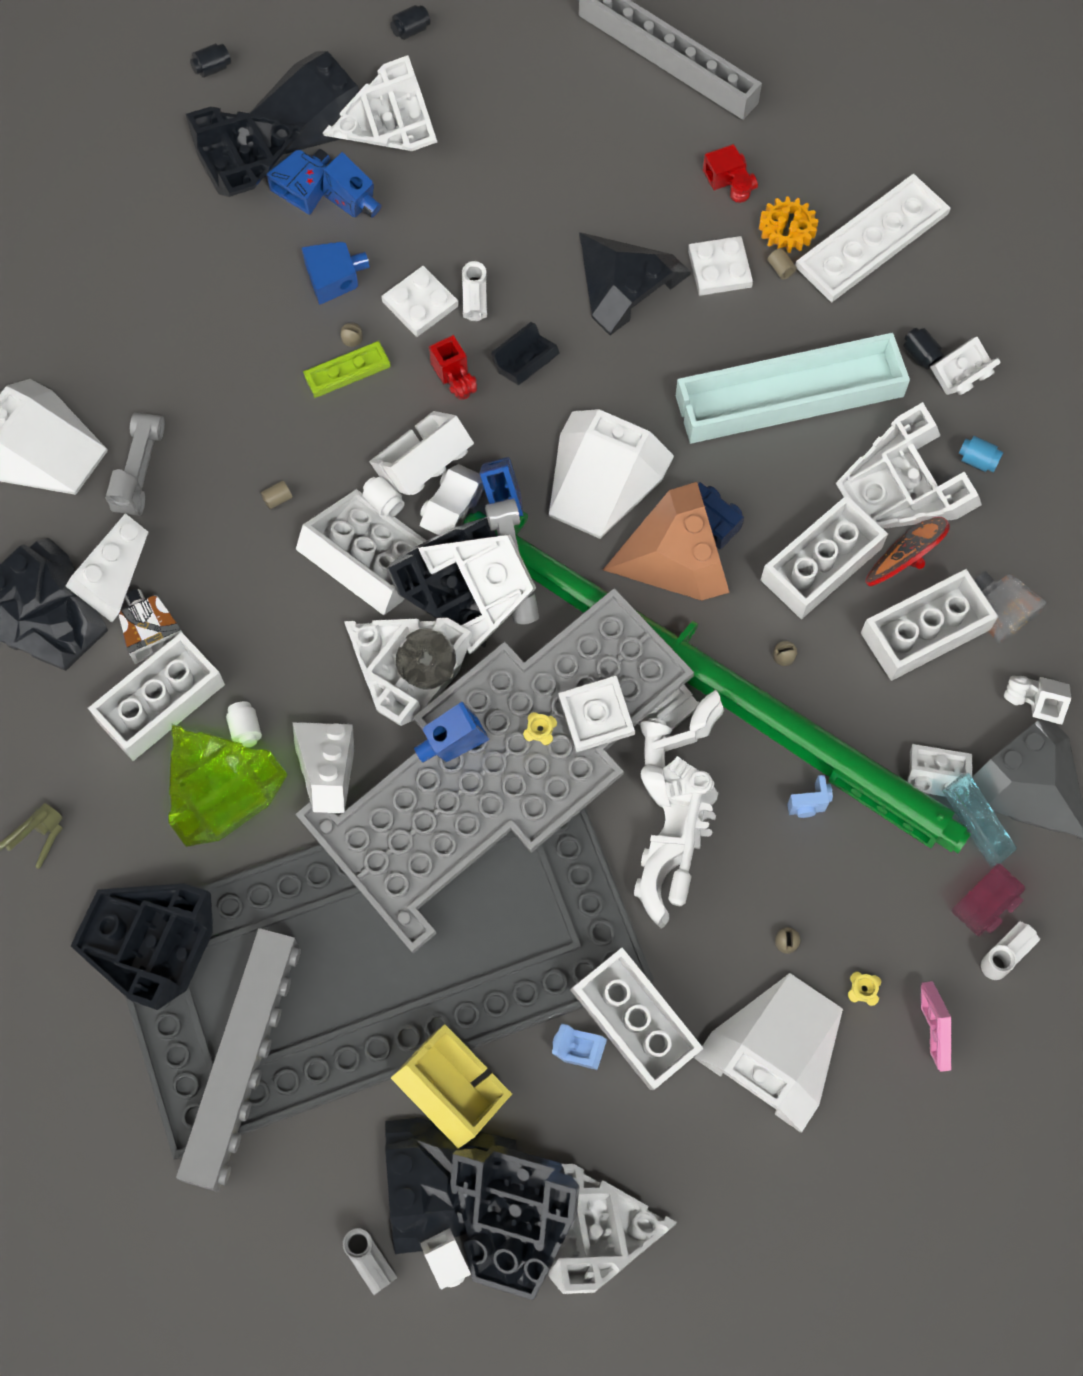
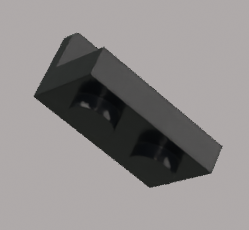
(524, 354)

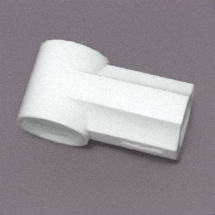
(474, 291)
(1009, 950)

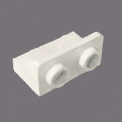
(936, 768)

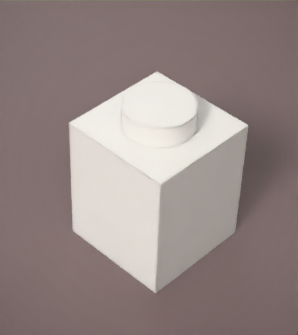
(445, 1259)

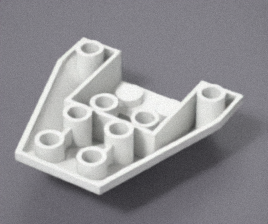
(44, 440)
(604, 470)
(778, 1048)

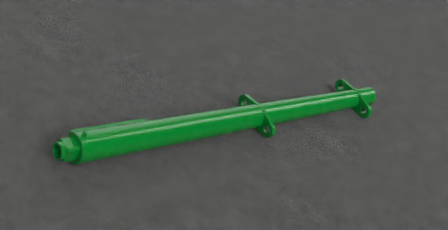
(843, 764)

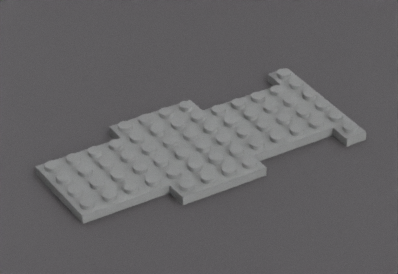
(442, 816)

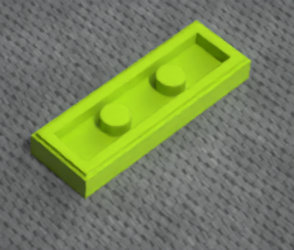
(346, 369)

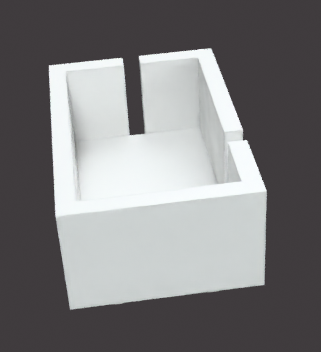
(411, 463)

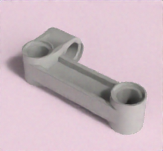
(125, 486)
(503, 517)

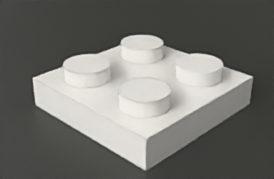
(720, 265)
(420, 301)
(596, 713)

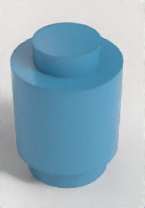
(980, 454)

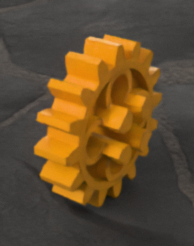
(802, 219)

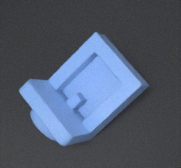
(809, 804)
(578, 1047)

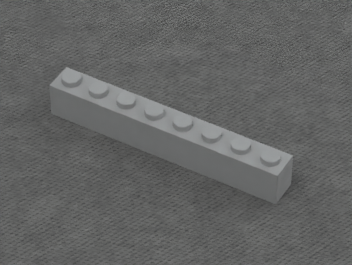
(675, 53)
(238, 1061)

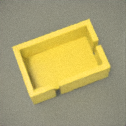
(441, 1086)

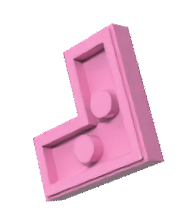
(939, 1023)

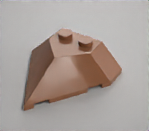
(674, 548)

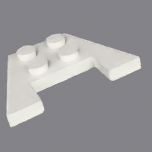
(493, 576)

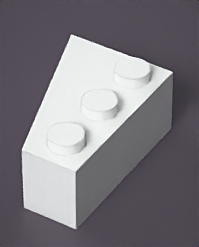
(109, 569)
(325, 762)

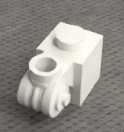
(1047, 697)

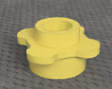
(536, 720)
(872, 984)

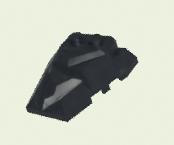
(40, 610)
(420, 1180)
(513, 1215)

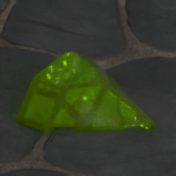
(217, 785)

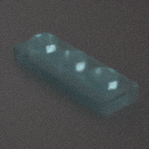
(979, 819)

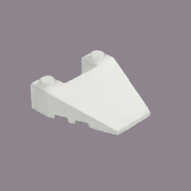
(896, 484)

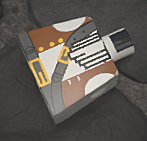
(146, 625)

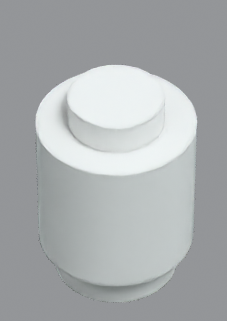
(383, 497)
(243, 724)

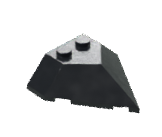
(239, 147)
(623, 276)
(446, 591)

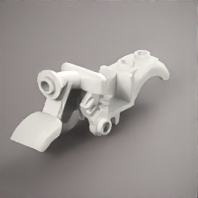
(687, 802)

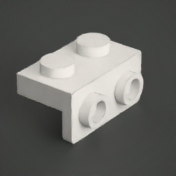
(963, 367)

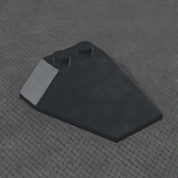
(312, 94)
(147, 939)

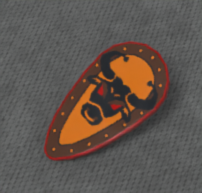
(909, 549)

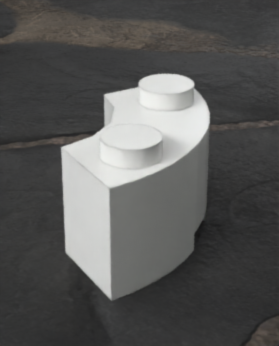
(449, 506)

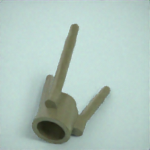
(43, 820)

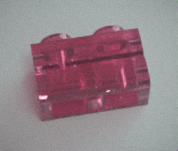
(989, 899)

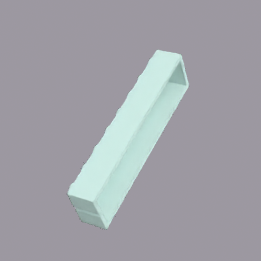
(791, 387)

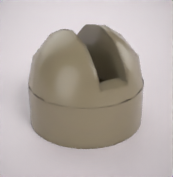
(350, 337)
(787, 657)
(781, 940)

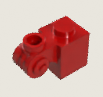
(727, 168)
(451, 367)

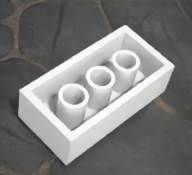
(823, 557)
(928, 624)
(157, 696)
(636, 1019)

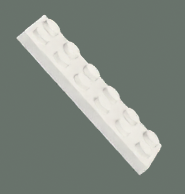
(872, 237)

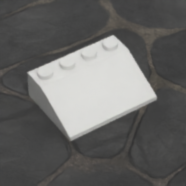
(357, 548)

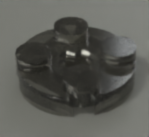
(440, 667)

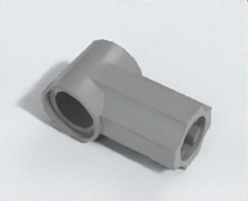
(370, 1263)

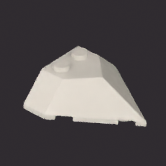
(387, 111)
(377, 650)
(605, 1235)

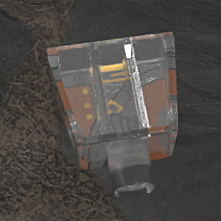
(1012, 603)

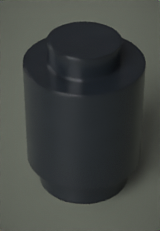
(410, 21)
(210, 60)
(923, 347)

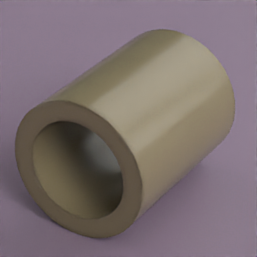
(782, 263)
(276, 495)

